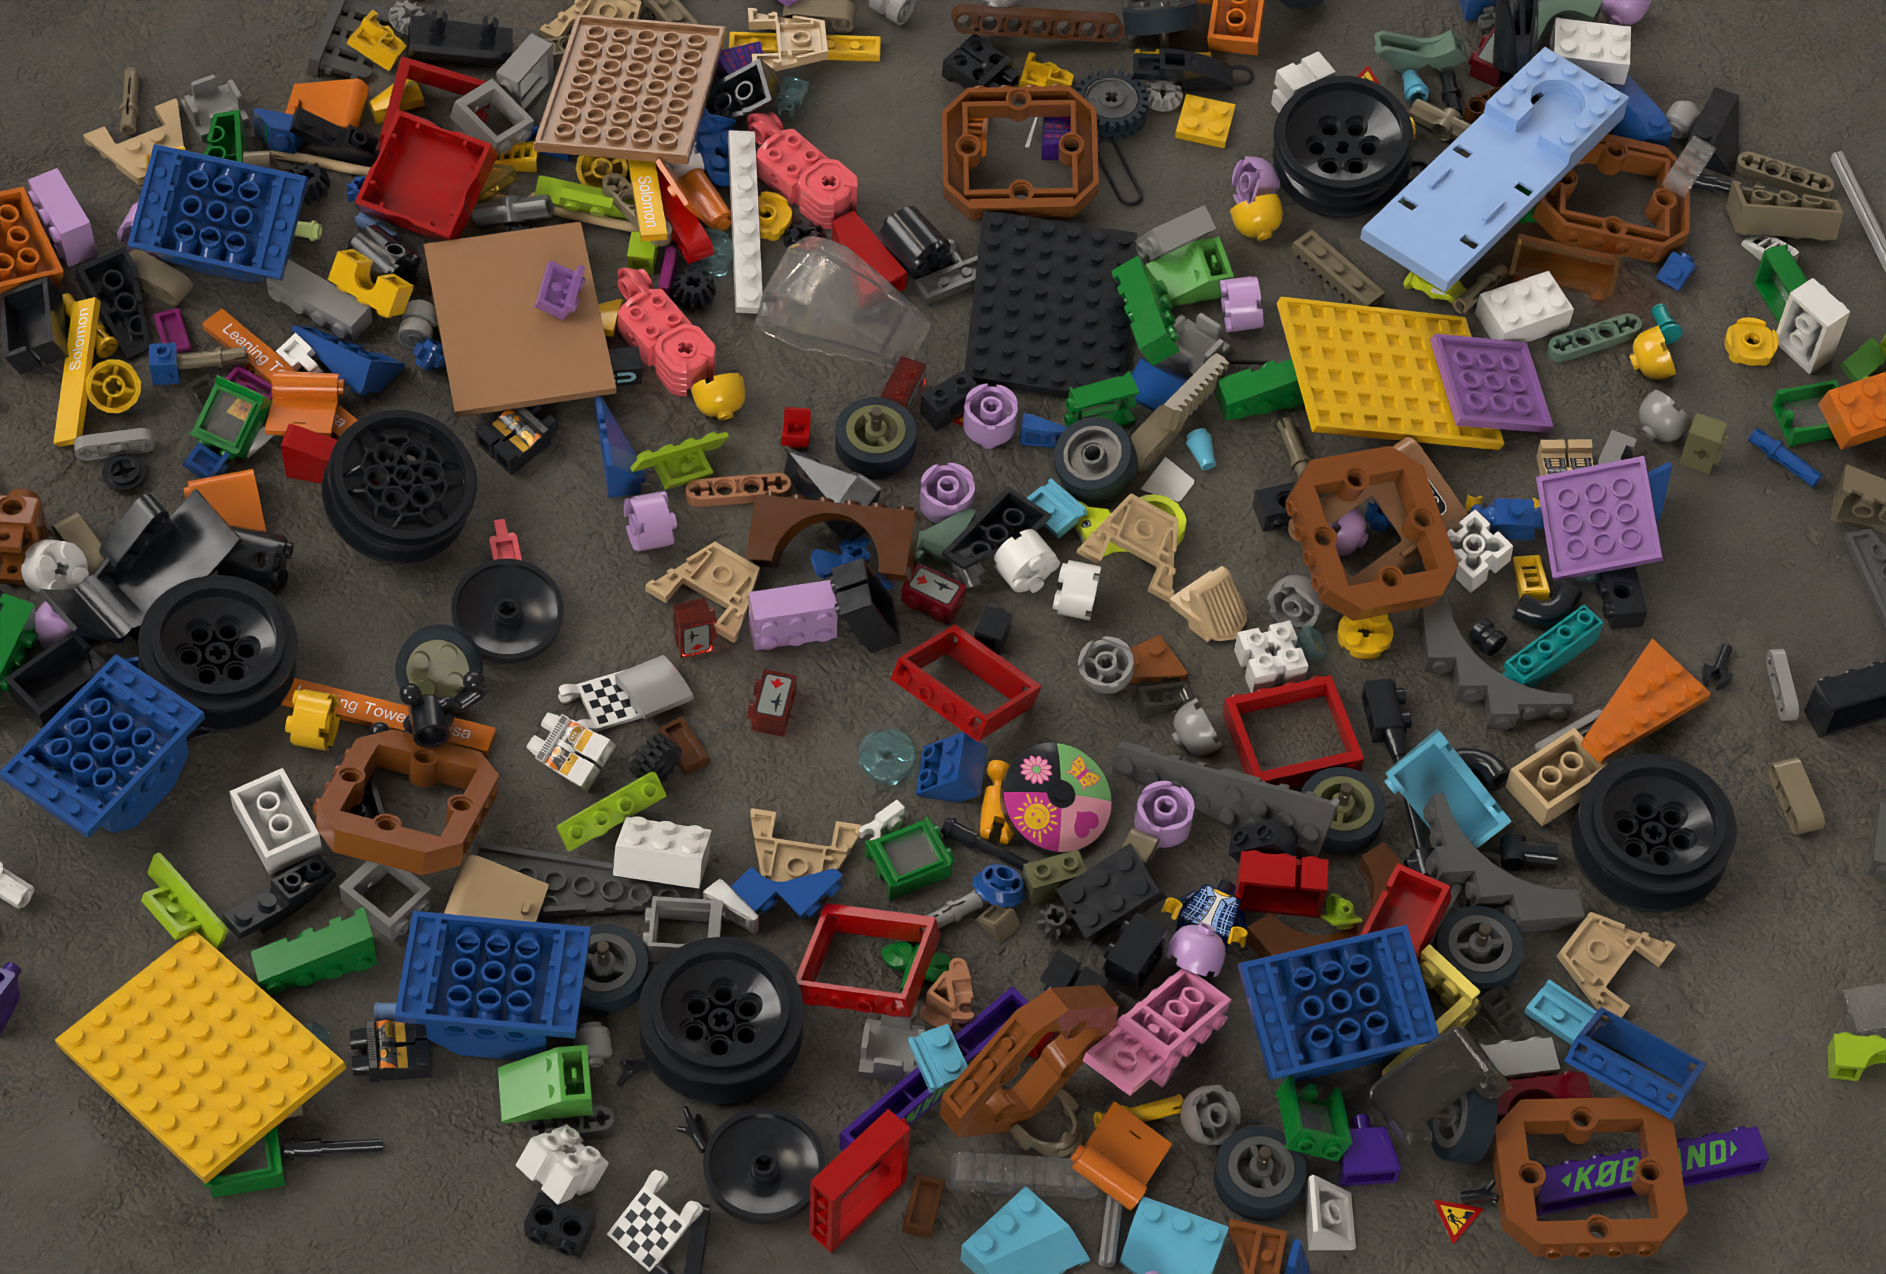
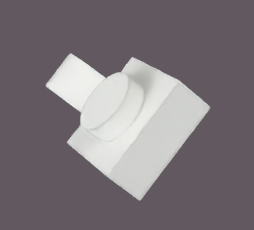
(297, 354)
(886, 821)

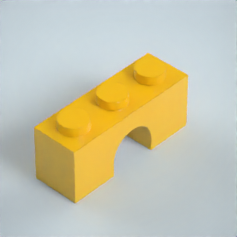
(352, 276)

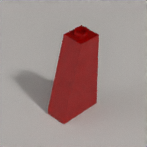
(856, 235)
(308, 454)

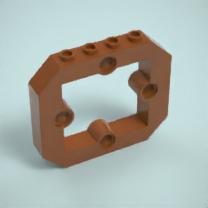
(1038, 102)
(1611, 233)
(1419, 503)
(383, 838)
(976, 1099)
(1574, 1238)

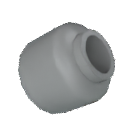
(1682, 118)
(597, 1040)

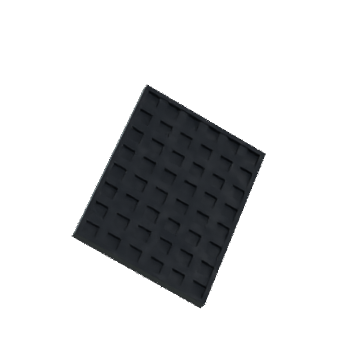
(1047, 304)

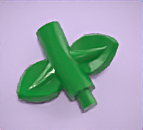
(901, 956)

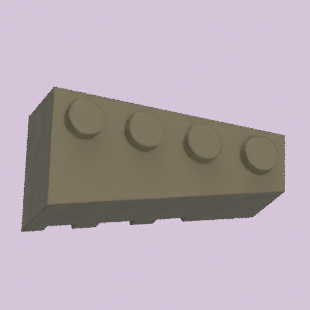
(1782, 213)
(1860, 500)

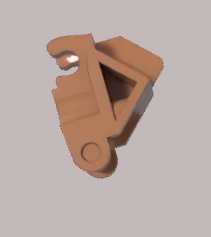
(950, 998)

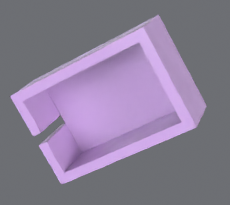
(62, 218)
(792, 615)

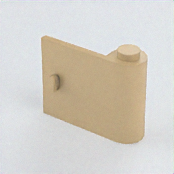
(495, 892)

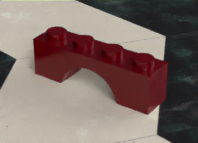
(1562, 1086)

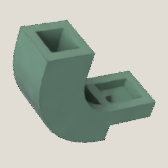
(1565, 9)

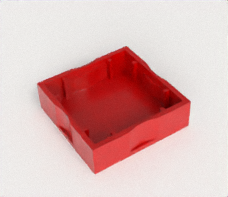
(426, 178)

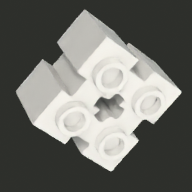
(1294, 77)
(1478, 550)
(1270, 656)
(562, 1164)

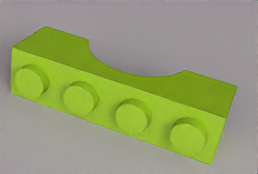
(1853, 1054)

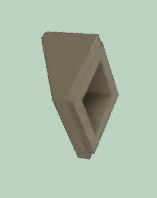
(999, 922)

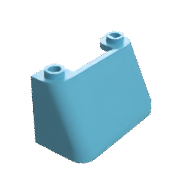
(1438, 769)

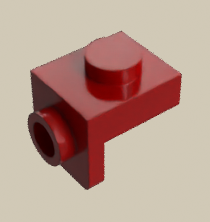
(796, 427)

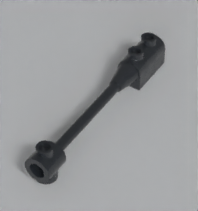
(1388, 725)

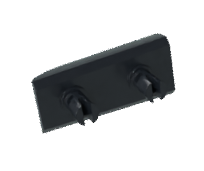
(1515, 34)
(457, 41)

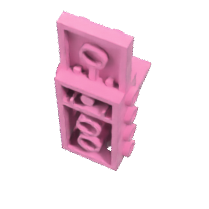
(1159, 1032)

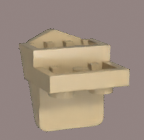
(1212, 606)

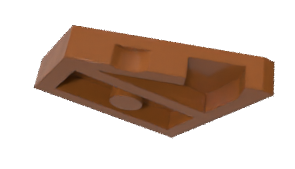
(1156, 661)
(1257, 1247)

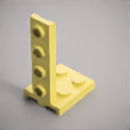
(1454, 992)

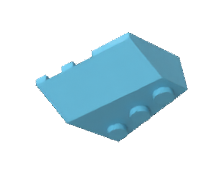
(1023, 1240)
(1172, 1241)

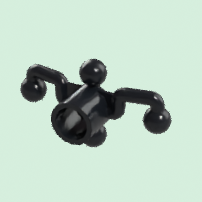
(432, 716)

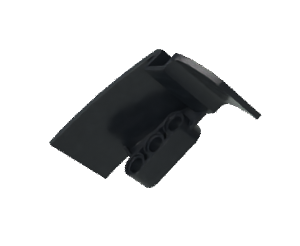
(141, 562)

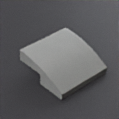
(654, 687)

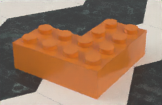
(1235, 25)
(24, 244)
(1856, 411)

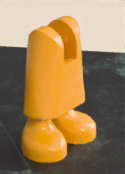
(991, 807)

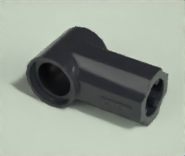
(1519, 852)

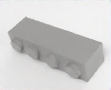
(320, 301)
(1524, 1058)

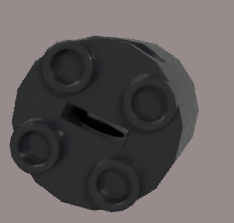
(914, 242)
(387, 254)
(249, 558)

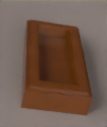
(692, 752)
(923, 1206)

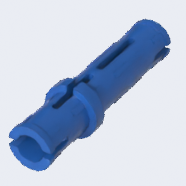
(1789, 460)

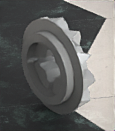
(397, 15)
(1171, 99)

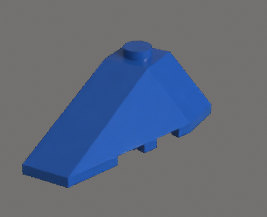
(1642, 117)
(358, 367)
(616, 455)

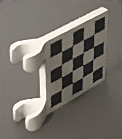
(603, 700)
(650, 1226)

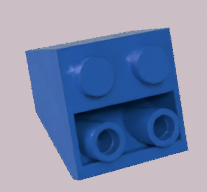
(952, 769)

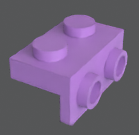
(560, 290)

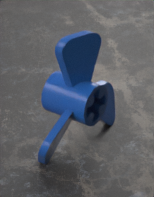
(856, 549)

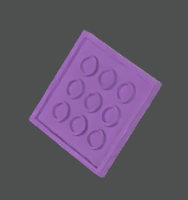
(1491, 383)
(1599, 518)

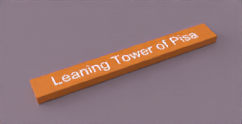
(261, 357)
(368, 710)

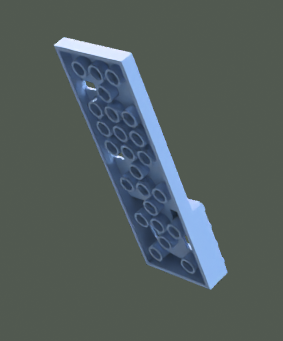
(1507, 148)

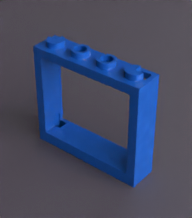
(1628, 1076)

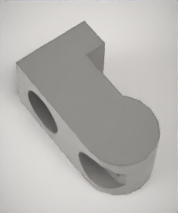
(1617, 448)

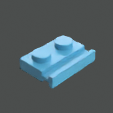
(1061, 505)
(1559, 1012)
(937, 1057)

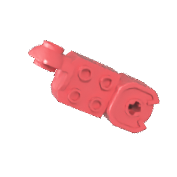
(802, 172)
(663, 334)

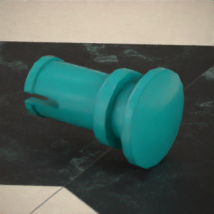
(1670, 329)

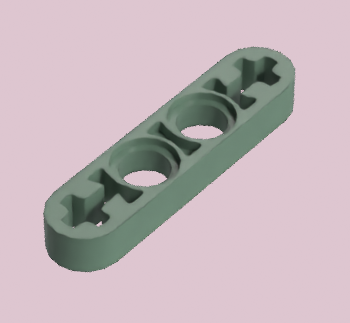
(1592, 334)

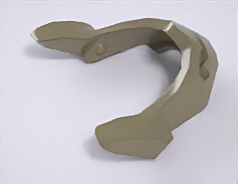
(1069, 1141)

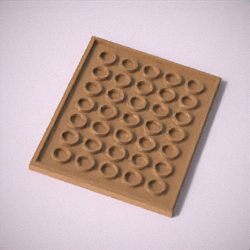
(631, 89)
(492, 336)

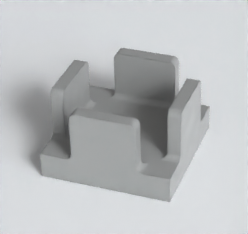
(209, 100)
(1196, 344)
(886, 1048)

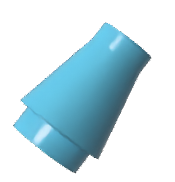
(1414, 87)
(1202, 448)

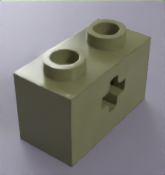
(1704, 443)
(1049, 874)

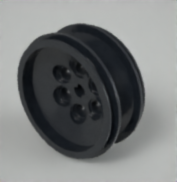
(1342, 109)
(361, 509)

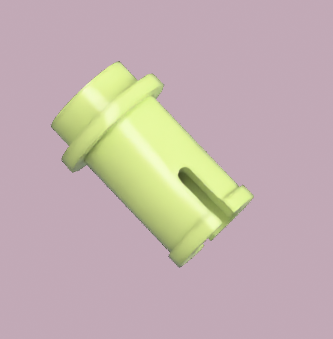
(309, 230)

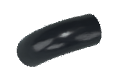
(1551, 611)
(1485, 767)

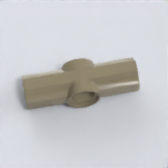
(1444, 123)

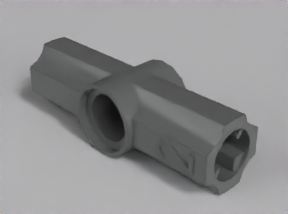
(512, 211)

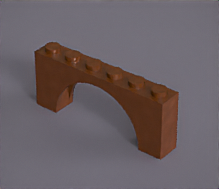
(780, 519)
(1273, 937)

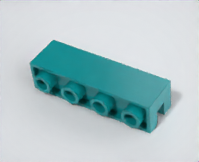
(1554, 648)

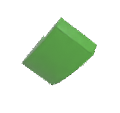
(1863, 360)

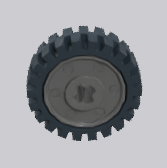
(1118, 102)

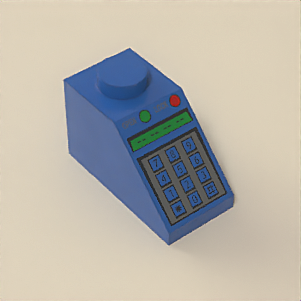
(274, 132)

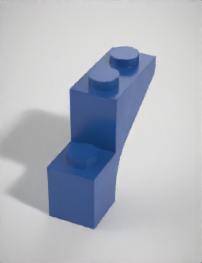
(800, 894)

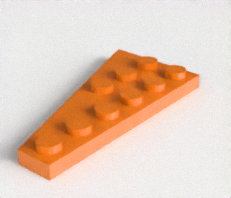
(1646, 700)

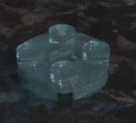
(721, 261)
(884, 770)

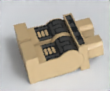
(1556, 457)

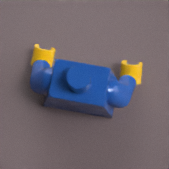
(1510, 517)

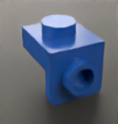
(1676, 270)
(164, 363)
(205, 462)

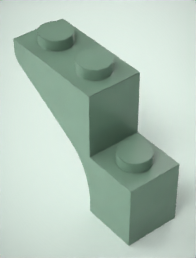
(1410, 52)
(940, 536)

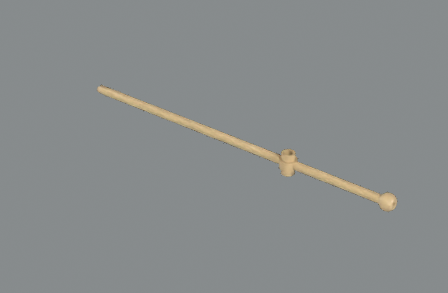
(363, 171)

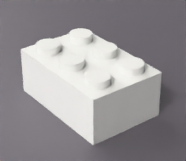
(1594, 47)
(1525, 309)
(1811, 325)
(276, 821)
(662, 852)

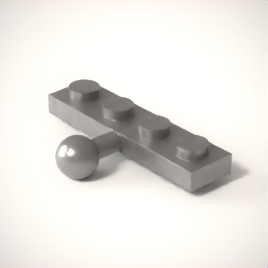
(948, 280)

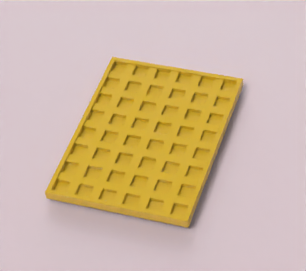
(1375, 372)
(200, 1055)

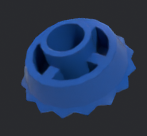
(1000, 885)

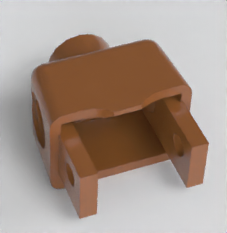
(19, 518)

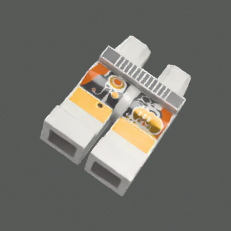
(564, 743)

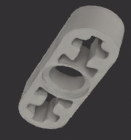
(130, 442)
(1782, 684)

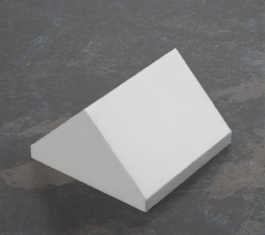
(1328, 1216)

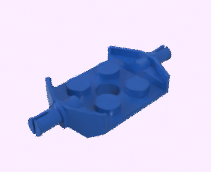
(713, 138)

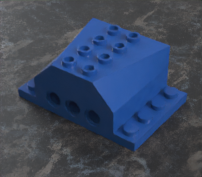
(217, 215)
(107, 751)
(492, 983)
(1338, 1004)

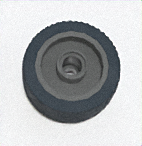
(1095, 460)

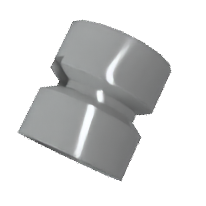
(895, 10)
(417, 323)

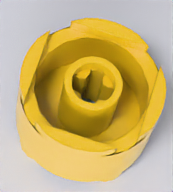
(313, 719)

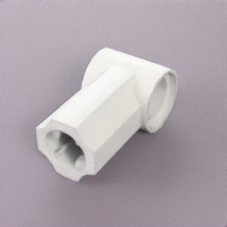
(14, 889)

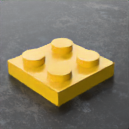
(1205, 121)

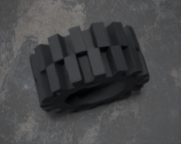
(656, 756)

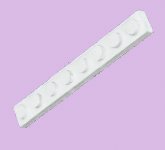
(745, 221)

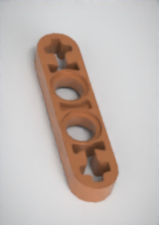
(737, 485)

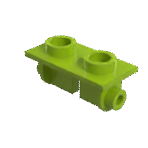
(1340, 912)

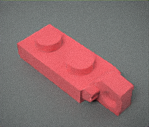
(504, 544)

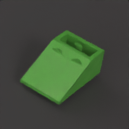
(1193, 271)
(546, 1086)

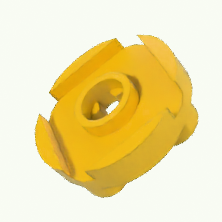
(780, 215)
(1746, 353)
(1365, 647)

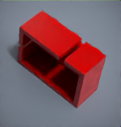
(1281, 884)
(1414, 902)

